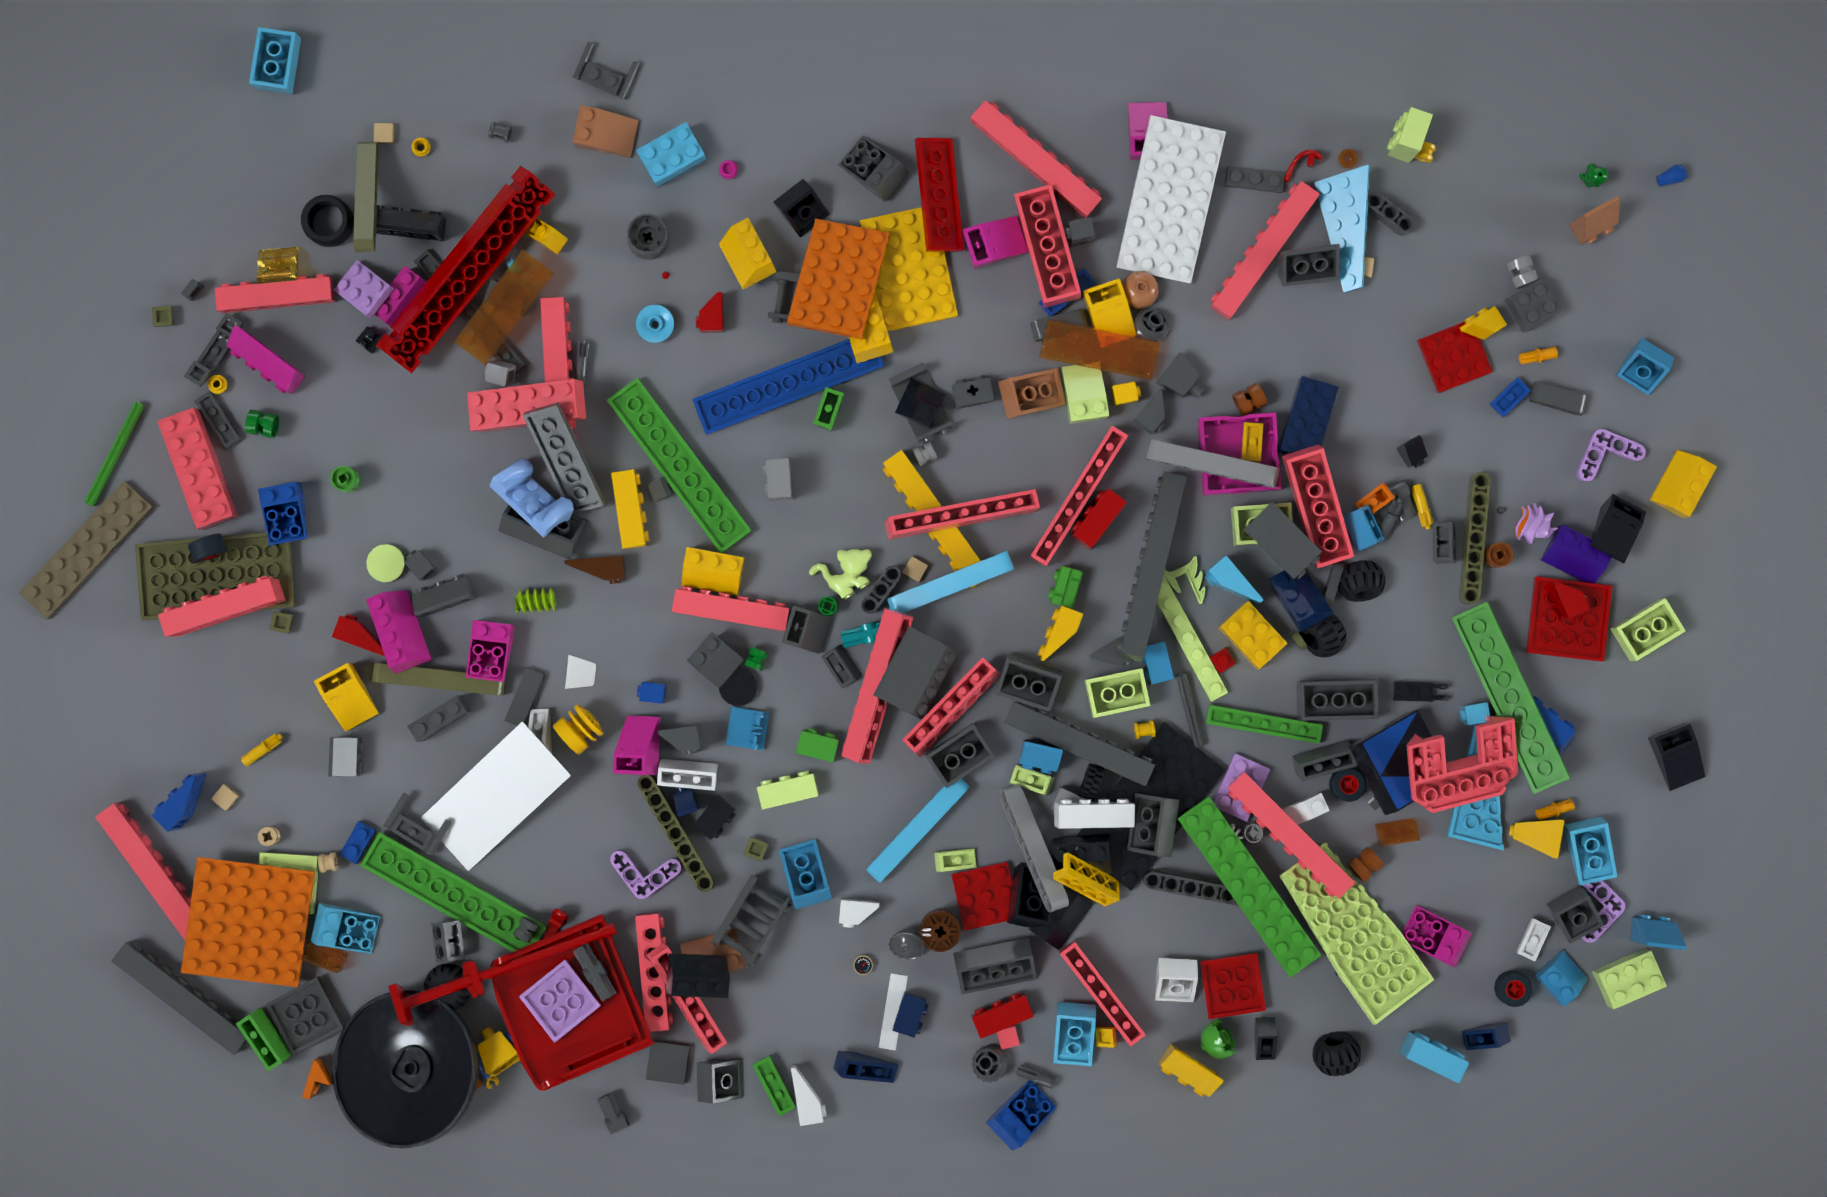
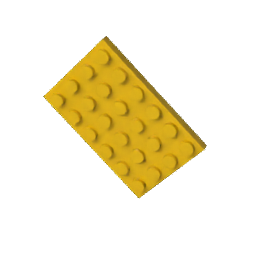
(912, 282)

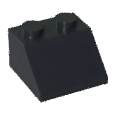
(801, 207)

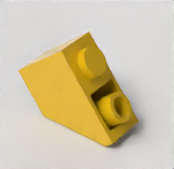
(546, 236)
(1485, 324)

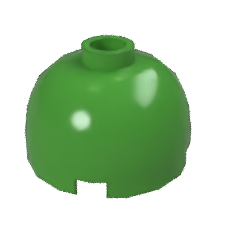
(1217, 1041)

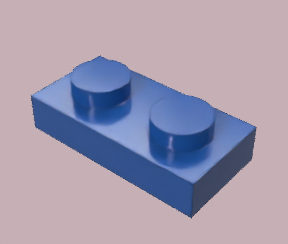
(1509, 397)
(357, 842)

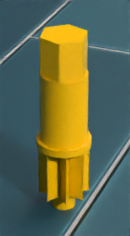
(1422, 506)
(261, 749)

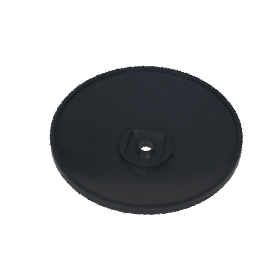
(374, 1077)

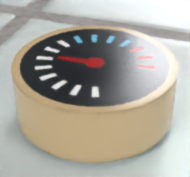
(863, 965)

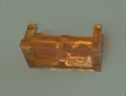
(1397, 832)
(325, 957)

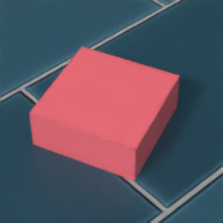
(1008, 1037)

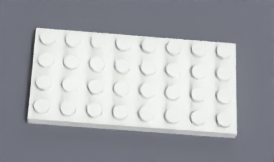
(1170, 199)

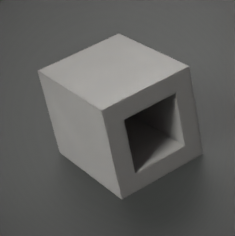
(500, 373)

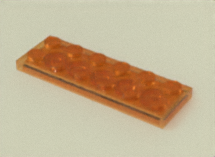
(504, 307)
(1099, 349)

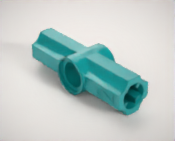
(863, 634)

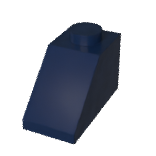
(685, 801)
(1486, 1036)

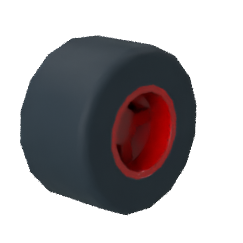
(207, 548)
(1347, 784)
(1518, 993)

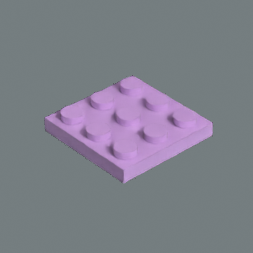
(560, 1001)

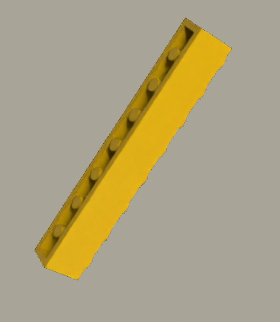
(921, 498)

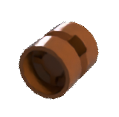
(1256, 399)
(1498, 555)
(1363, 866)

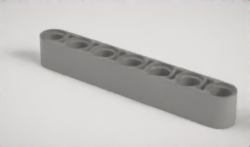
(1212, 463)
(1033, 847)

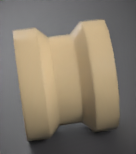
(272, 833)
(328, 862)

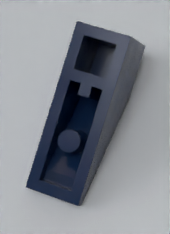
(864, 1067)

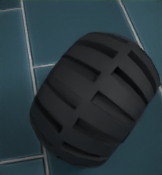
(1361, 581)
(1325, 637)
(443, 974)
(1336, 1053)

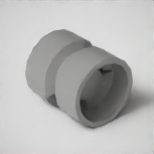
(1522, 271)

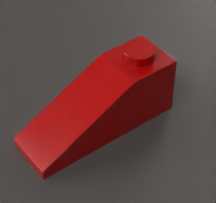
(357, 634)

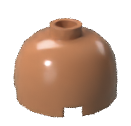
(1140, 289)

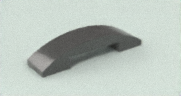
(214, 352)

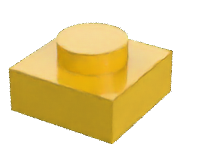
(1106, 1036)

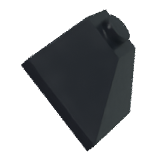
(920, 403)

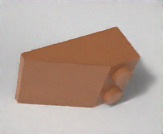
(605, 132)
(1596, 221)
(1032, 393)

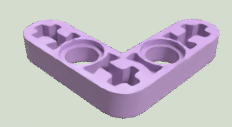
(1601, 447)
(639, 879)
(1605, 909)

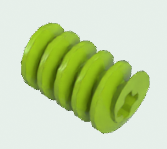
(535, 600)

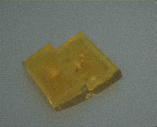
(277, 265)

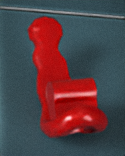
(1311, 154)
(557, 920)

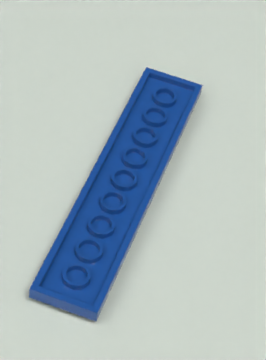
(781, 386)

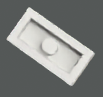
(1533, 939)

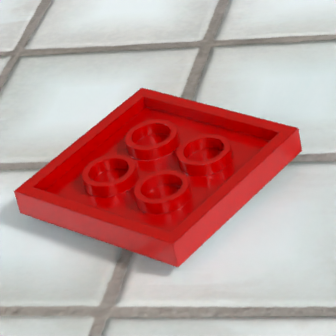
(1453, 357)
(983, 895)
(1232, 985)

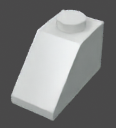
(855, 911)

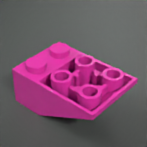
(1138, 122)
(994, 241)
(489, 650)
(638, 746)
(1436, 936)

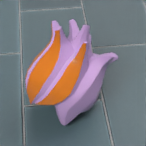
(1534, 524)

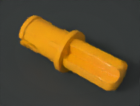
(1538, 355)
(1555, 809)

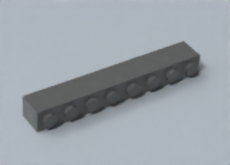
(1080, 744)
(180, 996)

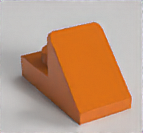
(1376, 498)
(317, 1074)

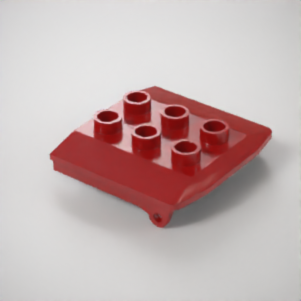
(601, 1038)

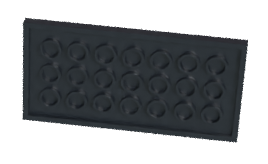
(1179, 774)

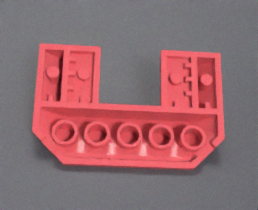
(1450, 784)

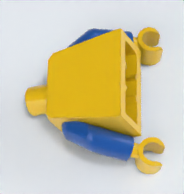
(495, 1055)

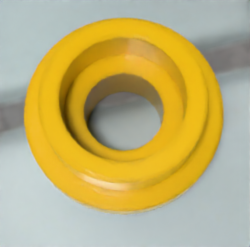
(421, 141)
(223, 384)

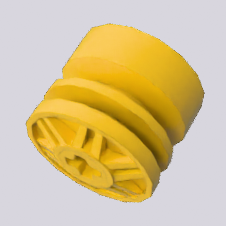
(578, 729)

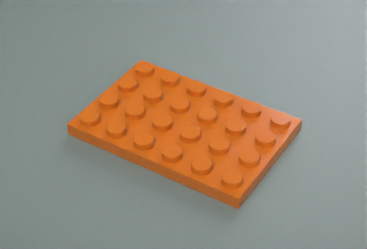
(838, 279)

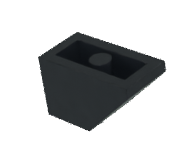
(1413, 452)
(1265, 1038)

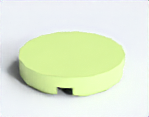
(385, 563)

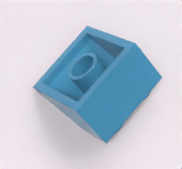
(1645, 366)
(1040, 756)
(1561, 978)

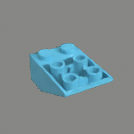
(344, 928)

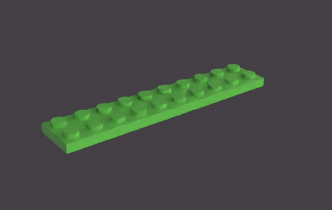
(679, 465)
(1511, 696)
(1249, 886)
(447, 892)

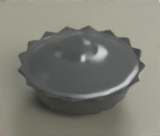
(1151, 324)
(907, 944)
(989, 1063)

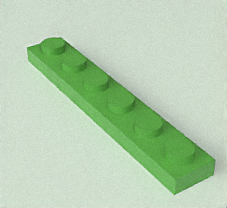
(1264, 724)

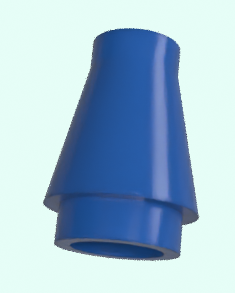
(1672, 175)

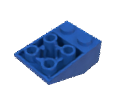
(284, 512)
(180, 804)
(1021, 1115)

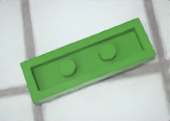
(774, 1085)

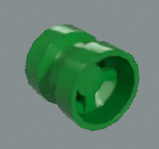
(827, 606)
(756, 658)

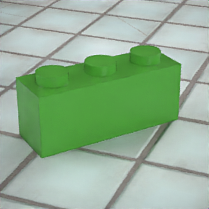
(264, 1039)

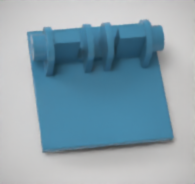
(747, 728)

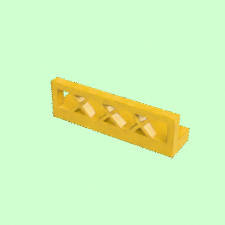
(1088, 885)

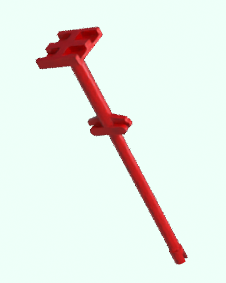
(473, 979)

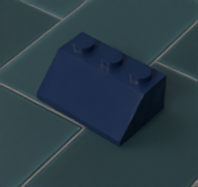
(1300, 599)

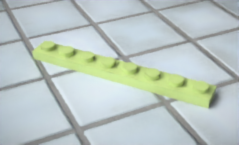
(1190, 642)

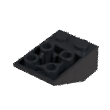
(1617, 527)
(1678, 755)

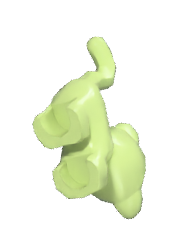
(853, 564)

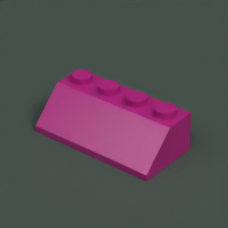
(265, 360)
(398, 630)

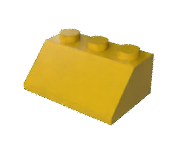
(746, 254)
(1683, 483)
(712, 571)
(1190, 1071)

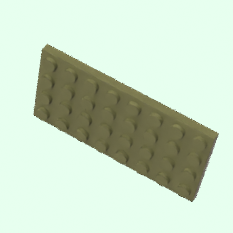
(171, 576)

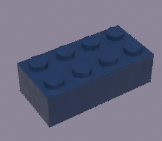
(1308, 415)

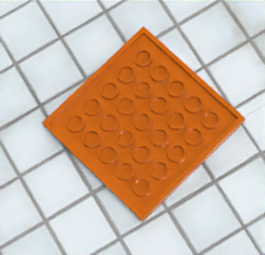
(247, 921)

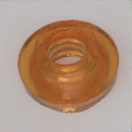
(1353, 156)

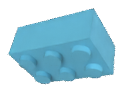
(275, 60)
(671, 154)
(1434, 1056)

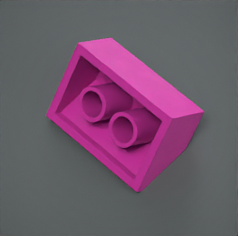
(405, 287)

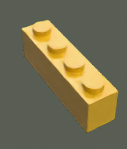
(629, 510)

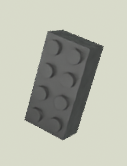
(1337, 700)

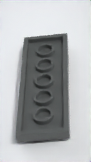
(564, 457)

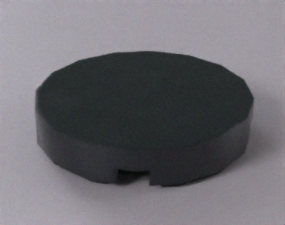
(739, 688)

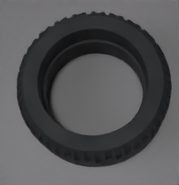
(313, 207)

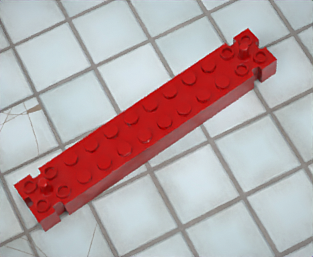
(465, 269)

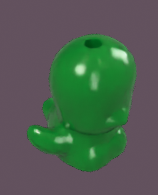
(1594, 176)

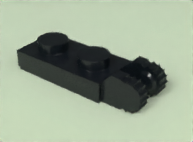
(1417, 691)

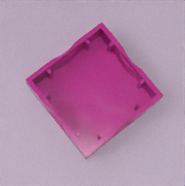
(1224, 437)

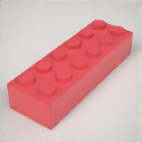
(1047, 246)
(505, 406)
(197, 468)
(1318, 504)
(221, 607)

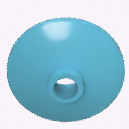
(652, 314)

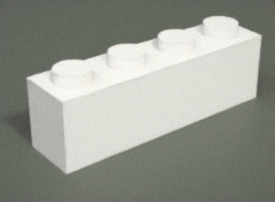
(1094, 814)

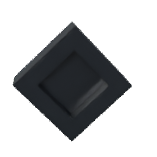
(368, 339)

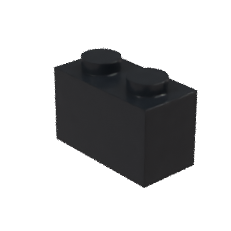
(714, 817)

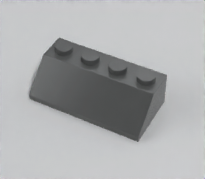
(560, 540)
(995, 965)

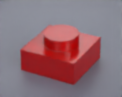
(1222, 660)

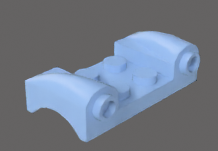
(529, 498)

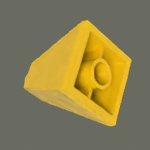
(1540, 835)

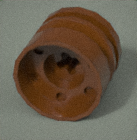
(933, 921)

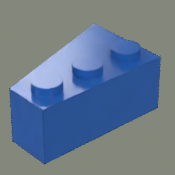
(1561, 732)

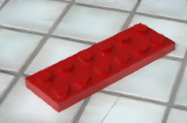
(939, 195)

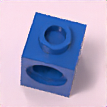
(651, 692)

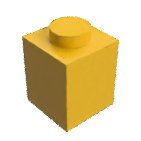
(1125, 393)

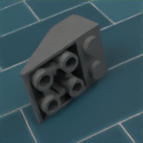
(874, 168)

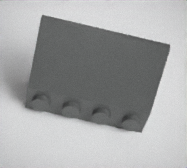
(915, 673)

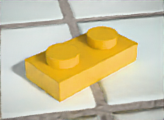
(1252, 442)

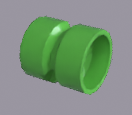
(345, 479)

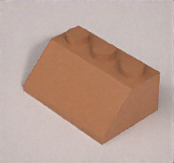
(704, 947)

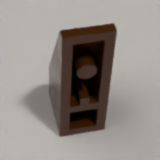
(605, 568)

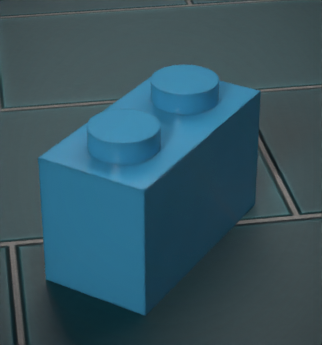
(1363, 528)
(1157, 664)

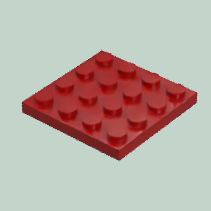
(1575, 637)

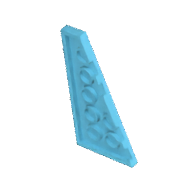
(1345, 216)
(1479, 820)

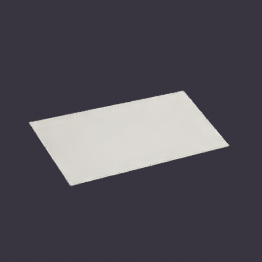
(496, 795)

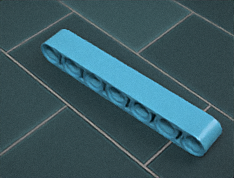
(951, 583)
(916, 830)

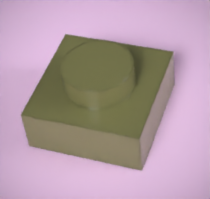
(163, 316)
(281, 622)
(756, 849)

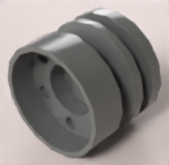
(642, 227)

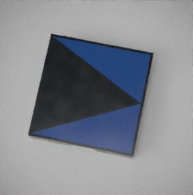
(1385, 760)

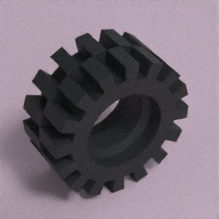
(1091, 782)

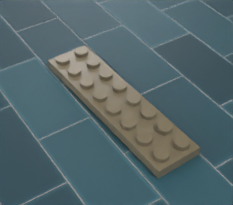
(86, 550)

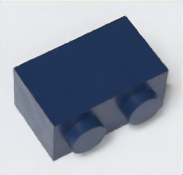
(909, 1014)

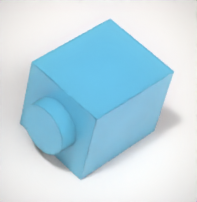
(1474, 713)

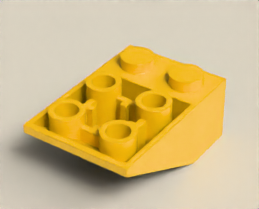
(1109, 308)
(1064, 626)
(346, 696)

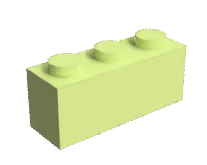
(787, 790)

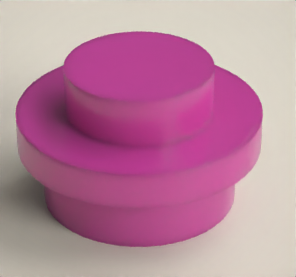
(728, 169)

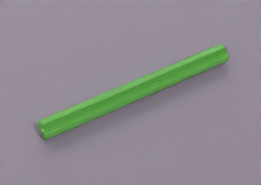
(114, 454)

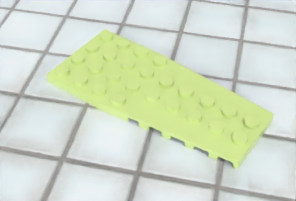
(1359, 942)

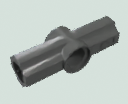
(595, 972)

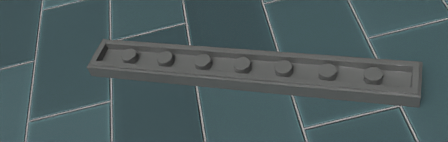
(428, 264)

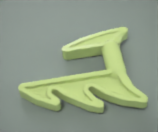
(1190, 570)

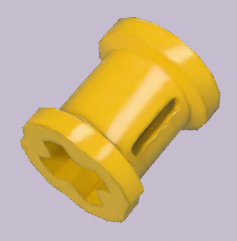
(1144, 729)

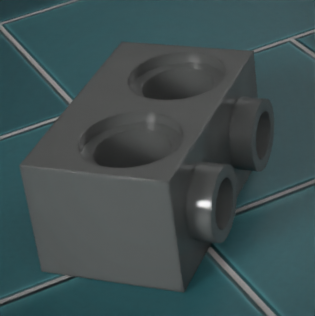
(1080, 232)
(1444, 542)
(447, 940)

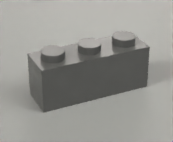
(438, 718)
(1324, 761)

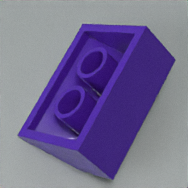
(1574, 555)

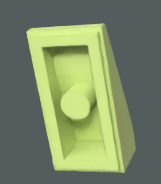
(1032, 780)
(955, 860)

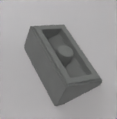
(841, 666)

